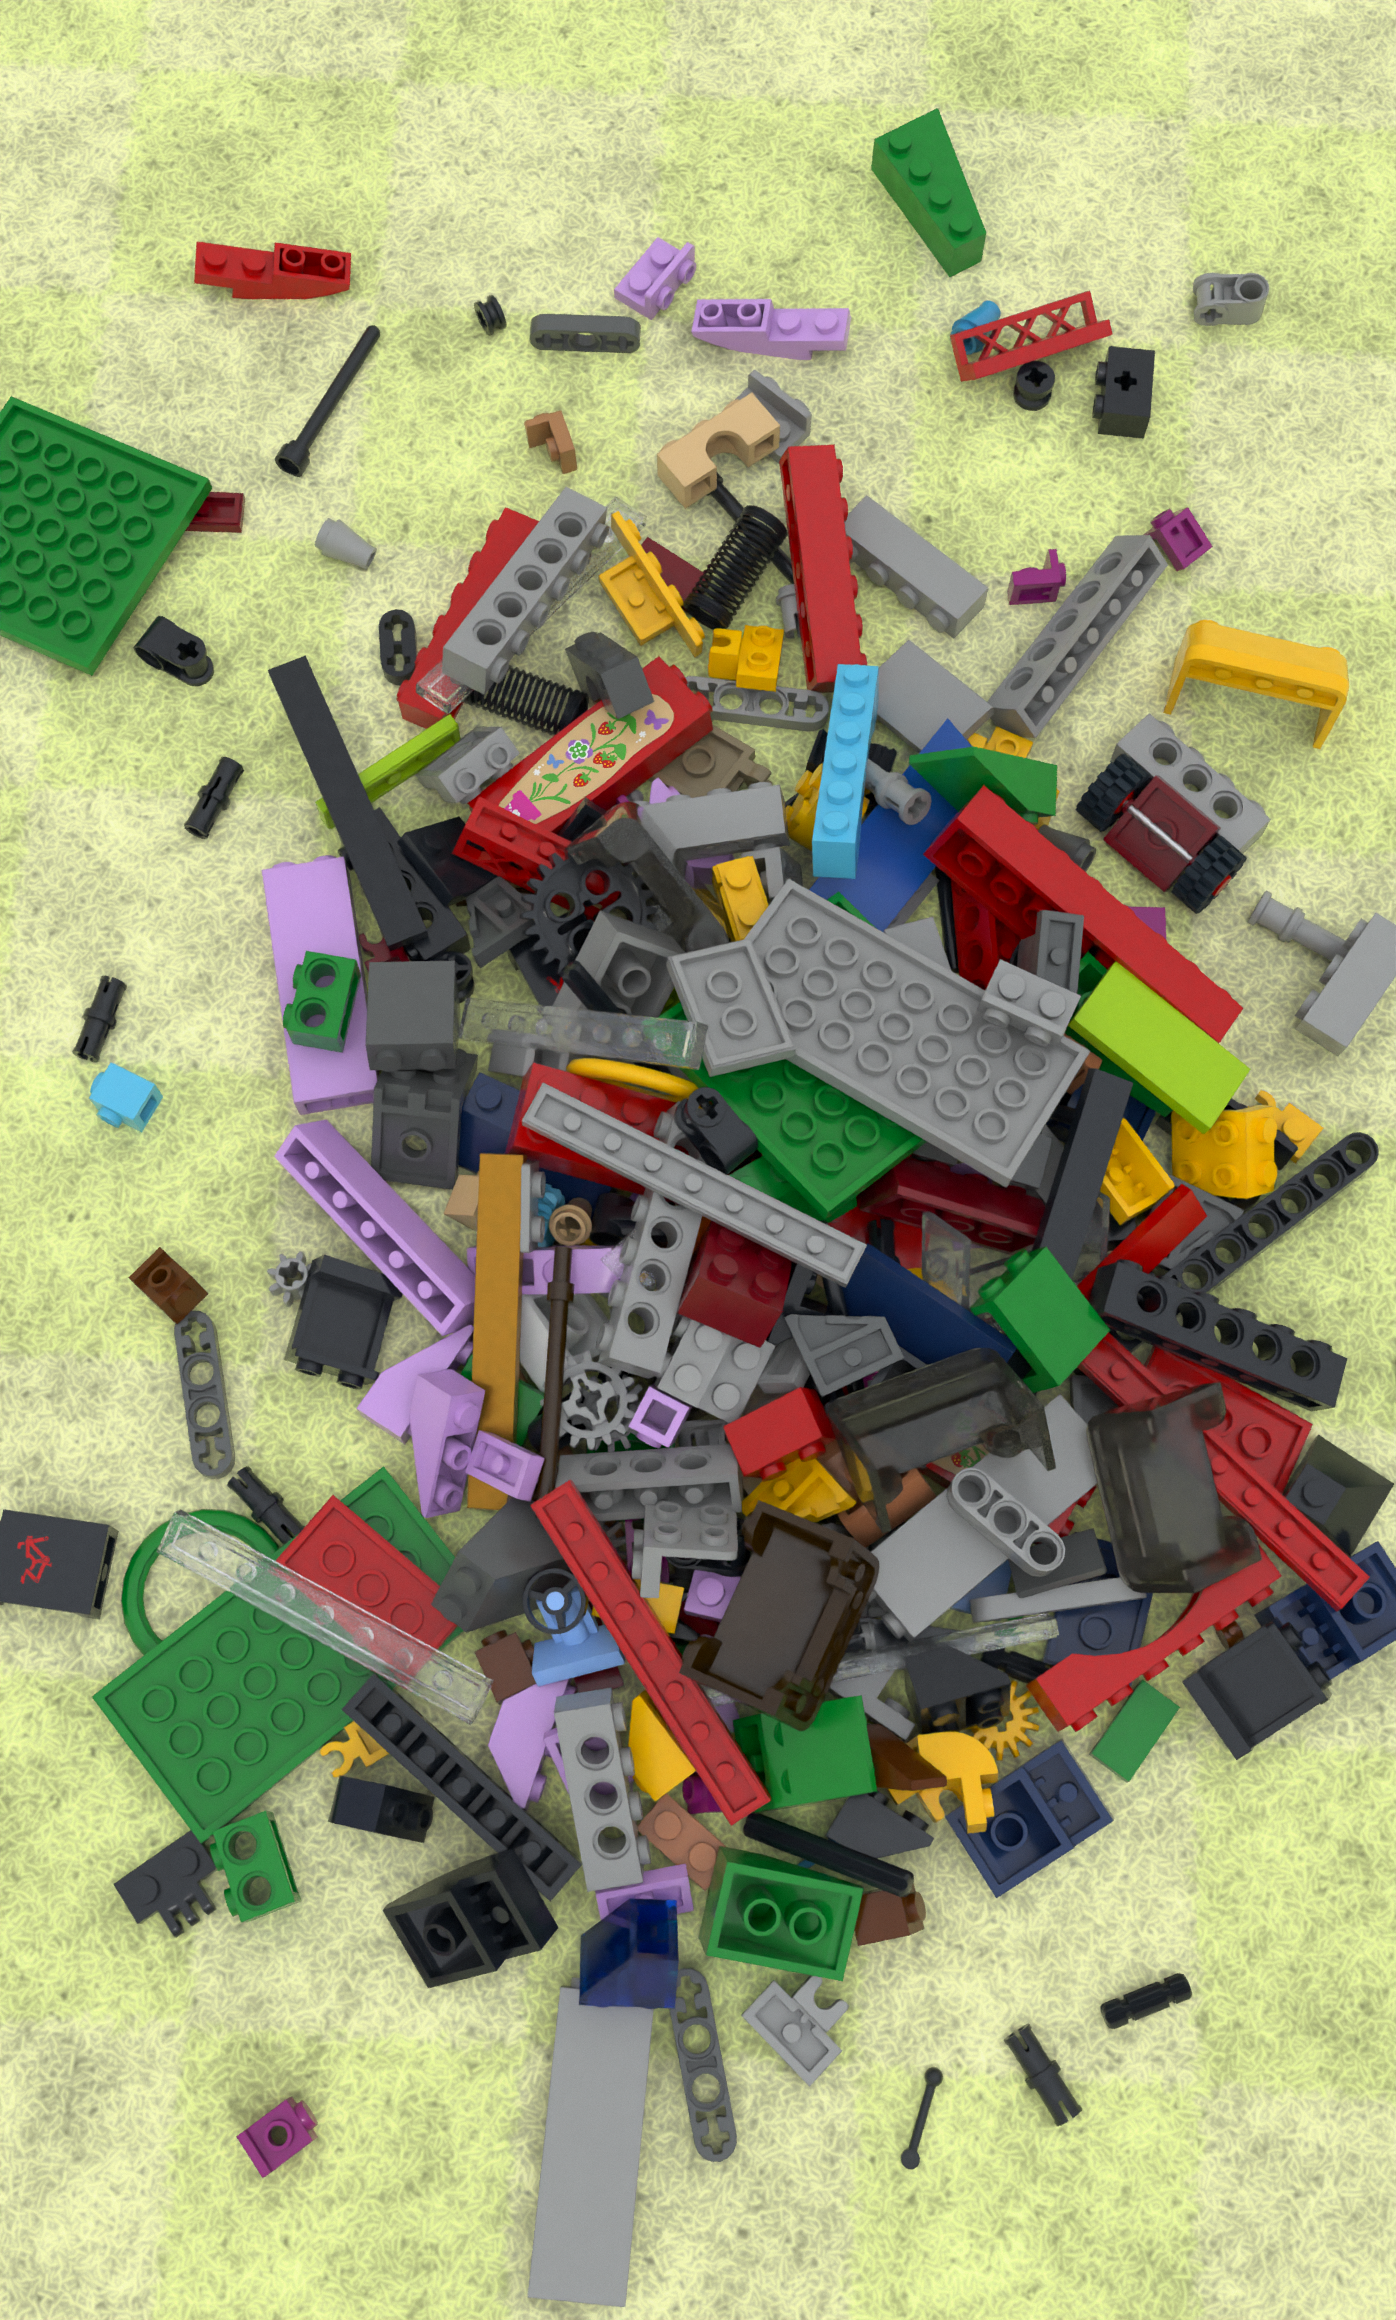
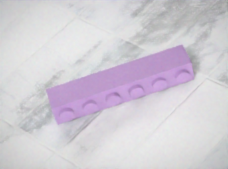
(381, 1224)

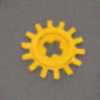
(1014, 1728)

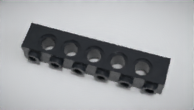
(1317, 1371)
(461, 1784)

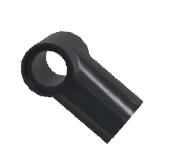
(614, 1222)

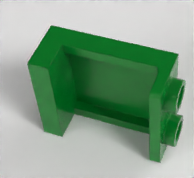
(1042, 1316)

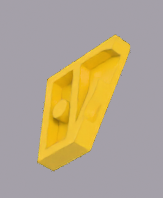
(804, 1491)

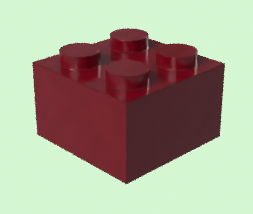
(735, 1285)

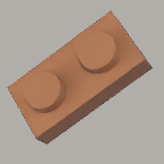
(682, 1839)

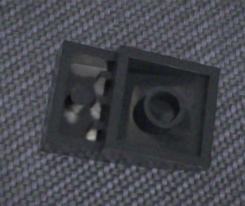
(471, 1919)

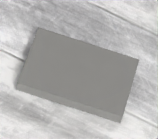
(920, 696)
(732, 996)

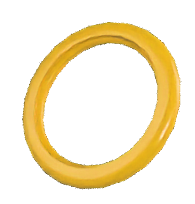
(610, 1070)

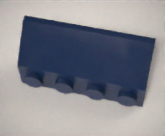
(487, 1127)

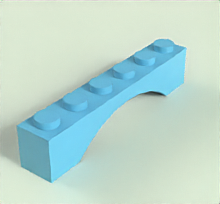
(844, 772)

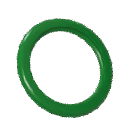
(146, 1554)

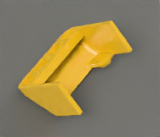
(1263, 667)

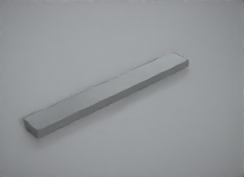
(694, 1184)

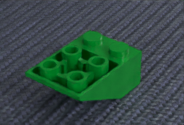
(814, 1764)

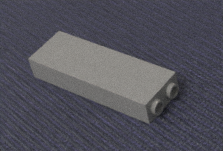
(943, 1558)
(591, 2152)

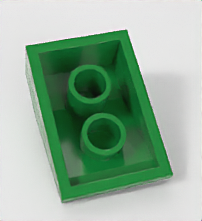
(1021, 782)
(779, 1915)

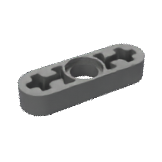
(561, 332)

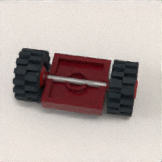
(1161, 833)

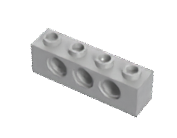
(1187, 766)
(624, 1481)
(604, 1860)

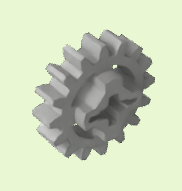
(608, 1391)

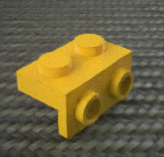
(1133, 1176)

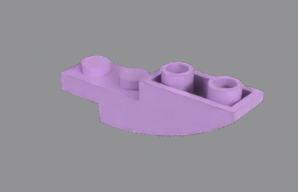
(762, 330)
(587, 1269)

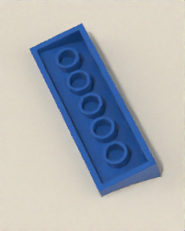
(891, 851)

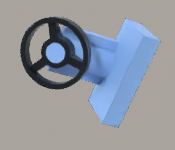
(577, 1640)

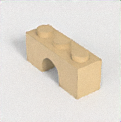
(740, 429)

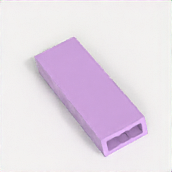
(315, 912)

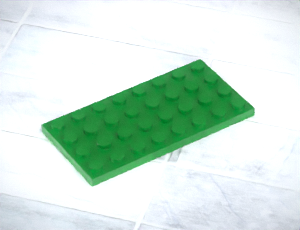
(246, 1697)

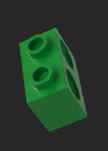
(333, 1001)
(266, 1862)

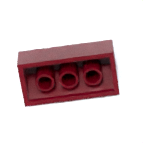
(983, 1212)

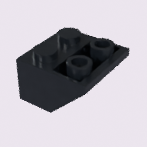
(954, 1691)

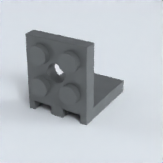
(421, 1106)

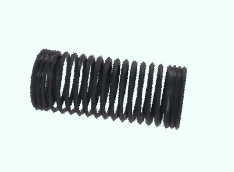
(738, 570)
(575, 706)

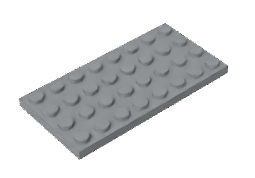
(907, 1035)

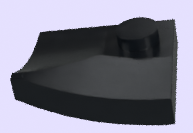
(445, 873)

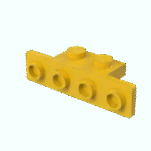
(642, 595)

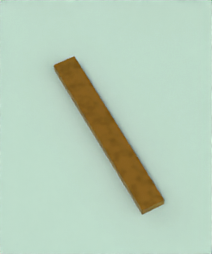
(497, 1307)

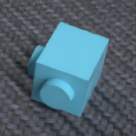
(124, 1097)

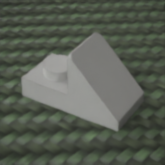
(889, 1714)

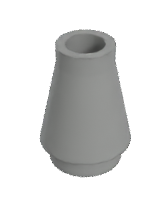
(344, 544)

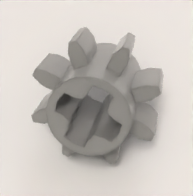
(288, 1269)

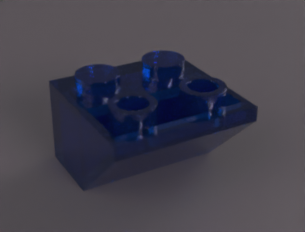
(631, 1957)

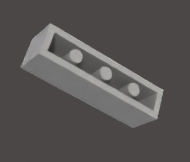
(913, 568)
(722, 820)

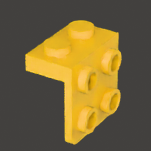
(1230, 1157)

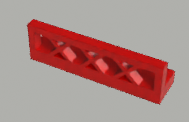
(1038, 347)
(519, 841)

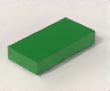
(1134, 1731)

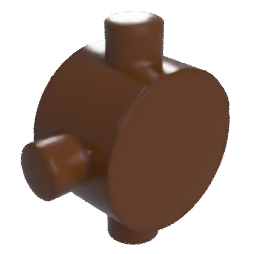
(1230, 1635)

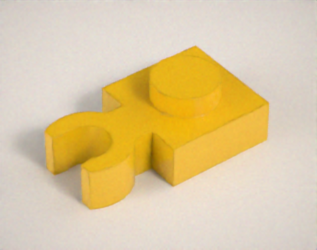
(1293, 1123)
(358, 1745)

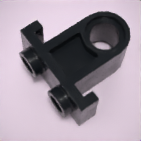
(382, 1809)

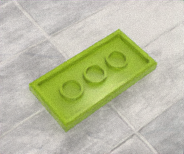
(1159, 1047)

